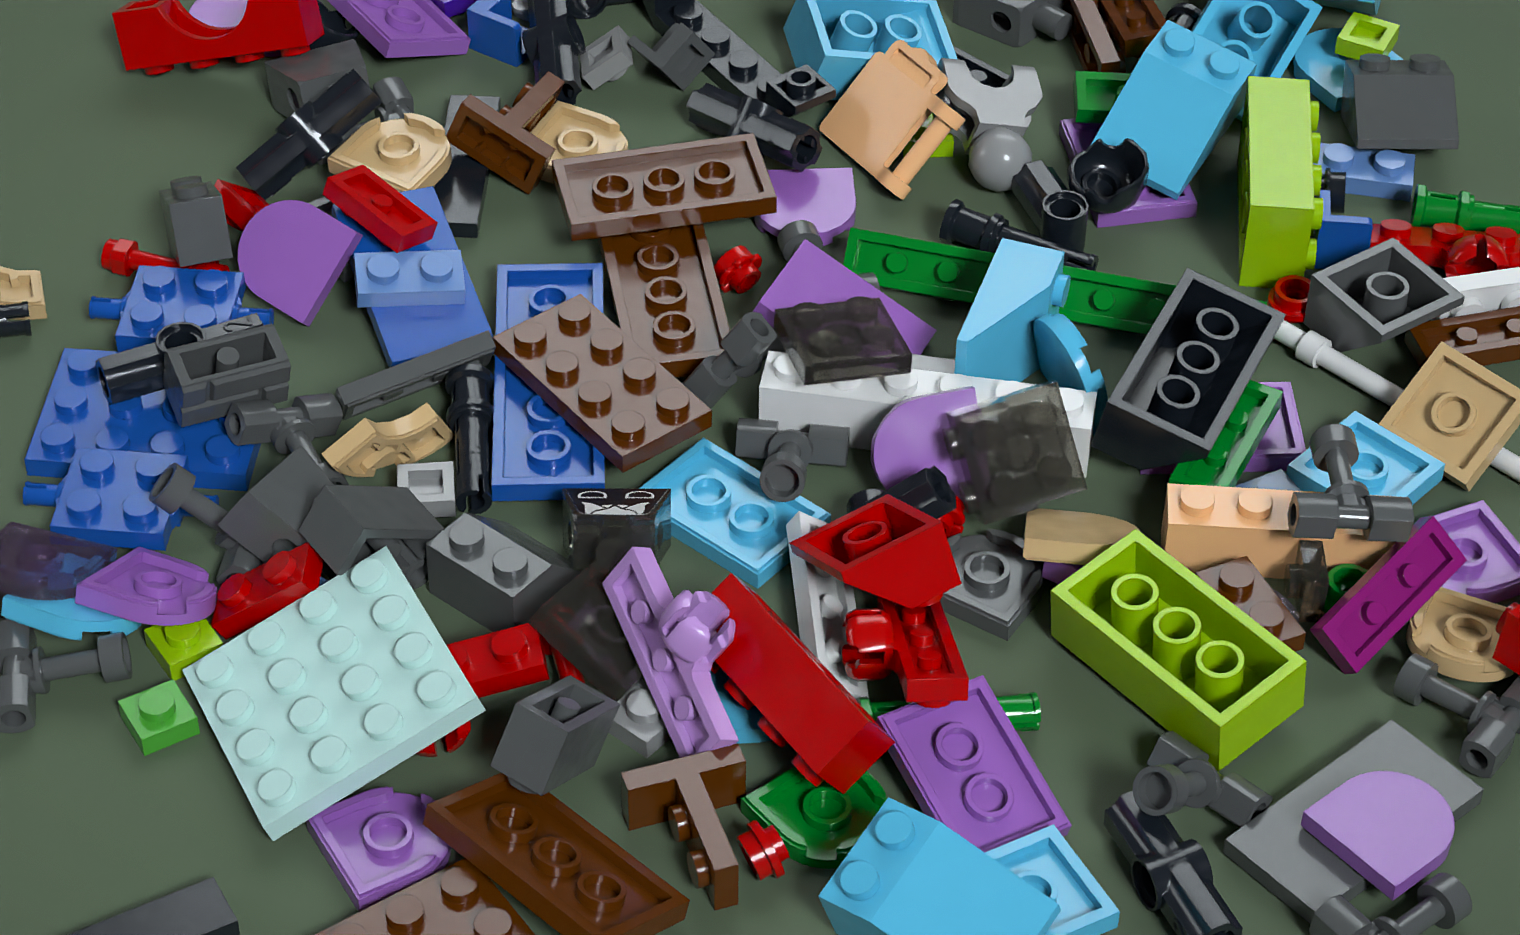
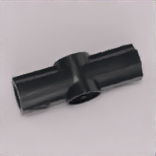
(555, 44)
(775, 134)
(309, 135)
(142, 368)
(1169, 871)

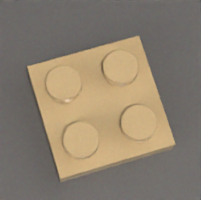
(1456, 414)

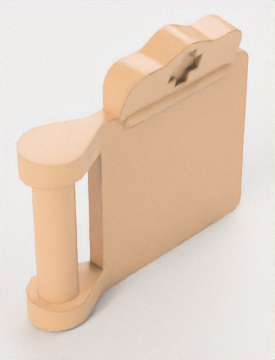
(887, 109)

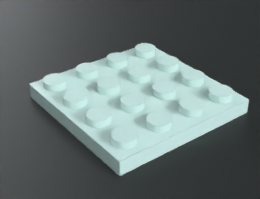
(331, 693)

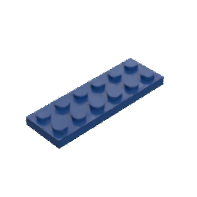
(533, 444)

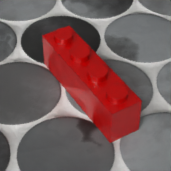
(795, 693)

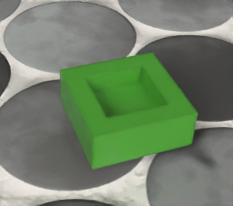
(158, 717)

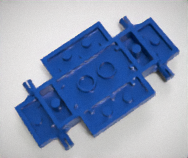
(121, 449)

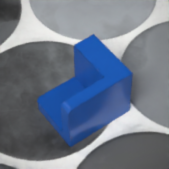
(495, 32)
(1340, 235)

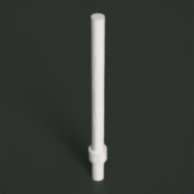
(1318, 351)

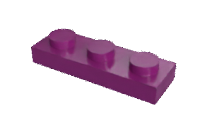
(1388, 595)

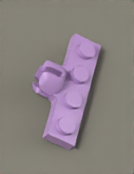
(674, 649)

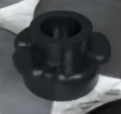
(1336, 184)

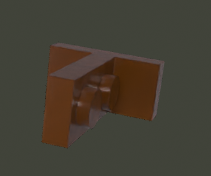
(504, 137)
(686, 796)

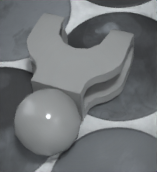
(993, 121)

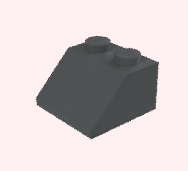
(1400, 103)
(1376, 297)
(494, 571)

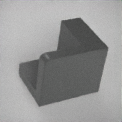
(677, 55)

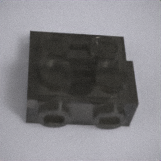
(1014, 452)

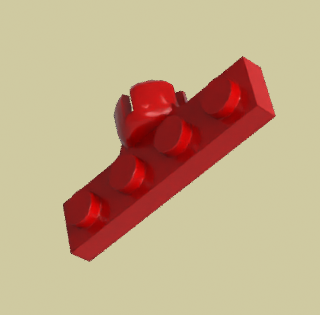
(1452, 247)
(911, 643)
(496, 665)

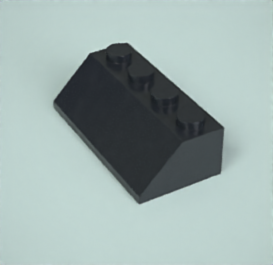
(1186, 375)

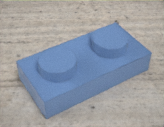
(1370, 171)
(409, 278)

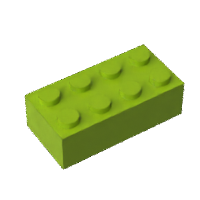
(1278, 181)
(1178, 648)

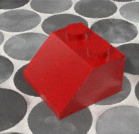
(885, 552)

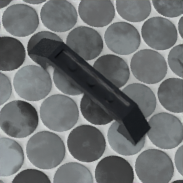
(737, 65)

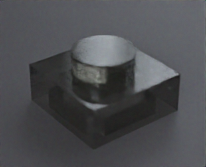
(1308, 580)

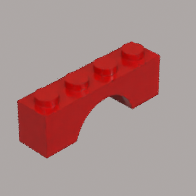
(165, 34)

